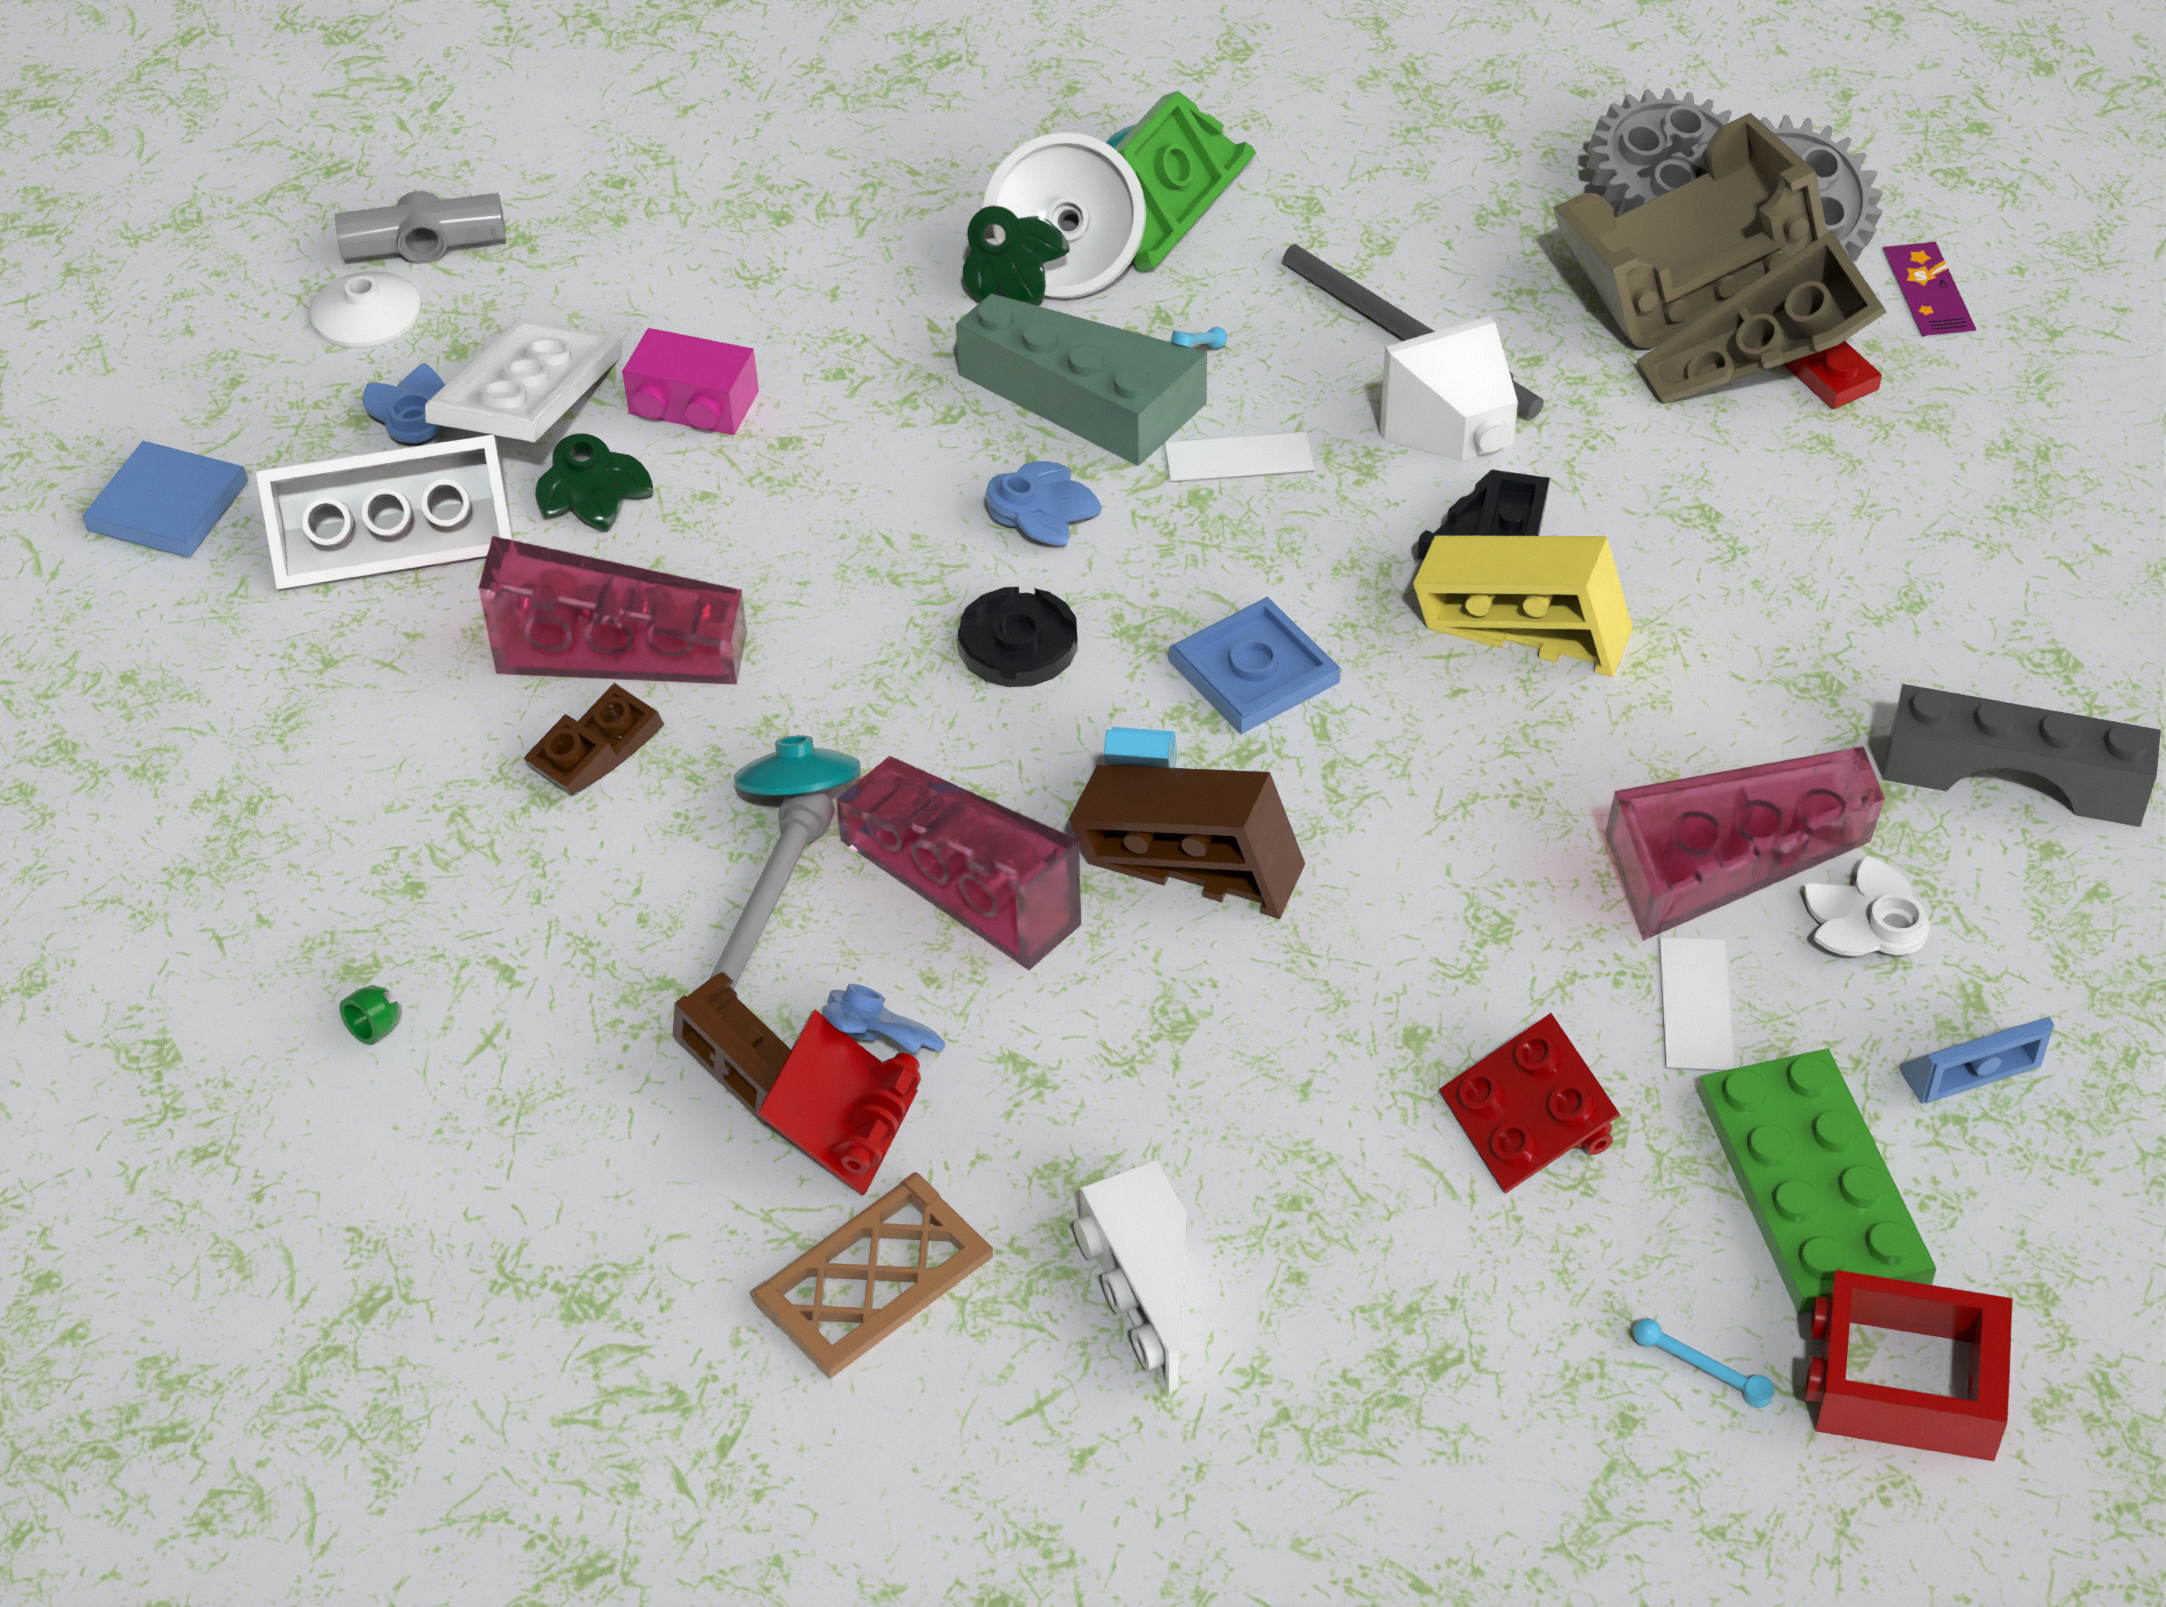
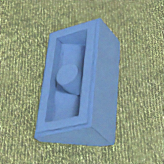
(1978, 1061)

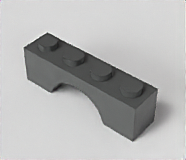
(2095, 761)

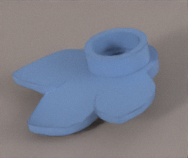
(404, 405)
(1041, 501)
(862, 1015)

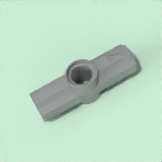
(420, 227)

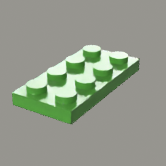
(1812, 1175)

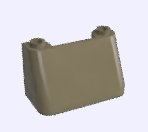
(1701, 240)

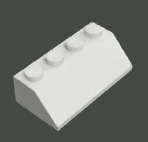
(383, 511)

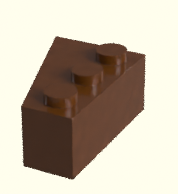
(1192, 826)

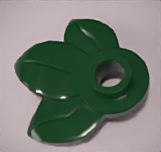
(1017, 261)
(590, 486)

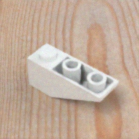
(1141, 1242)

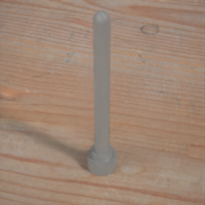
(801, 821)

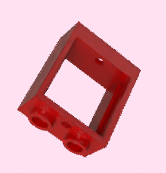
(1902, 1415)

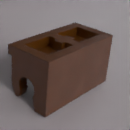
(729, 1041)

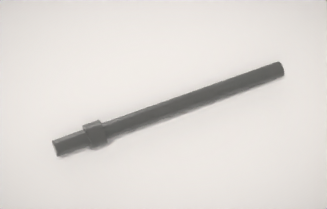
(1382, 310)

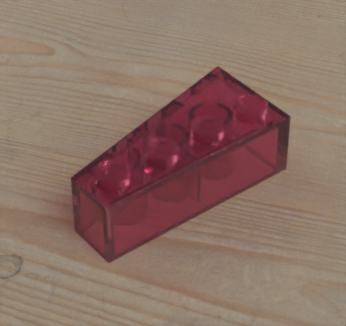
(606, 619)

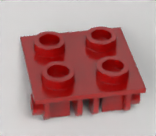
(840, 1101)
(1531, 1104)

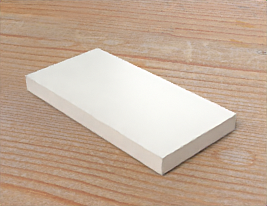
(524, 380)

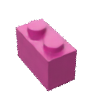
(690, 381)

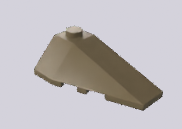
(1781, 317)

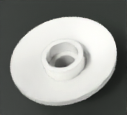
(365, 309)

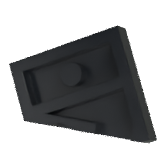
(1498, 506)

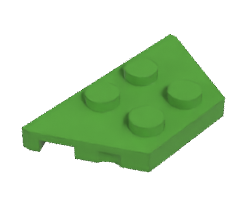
(1181, 169)

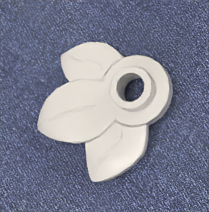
(1870, 915)

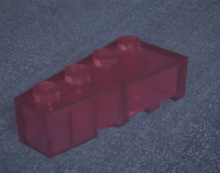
(1737, 831)
(967, 857)

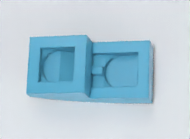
(1140, 747)

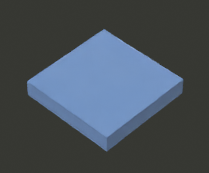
(165, 498)
(1254, 665)

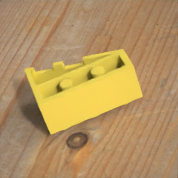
(1528, 591)

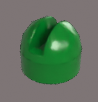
(369, 1013)

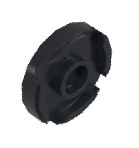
(1017, 637)

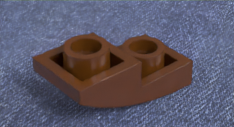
(602, 739)

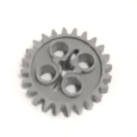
(1651, 146)
(1843, 188)

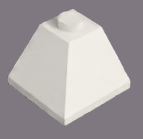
(1449, 392)

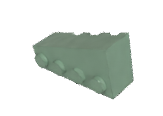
(1083, 374)

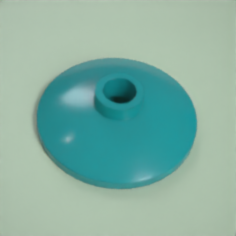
(796, 769)

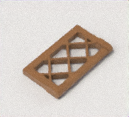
(875, 1322)

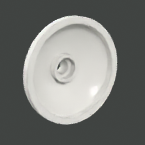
(1080, 177)

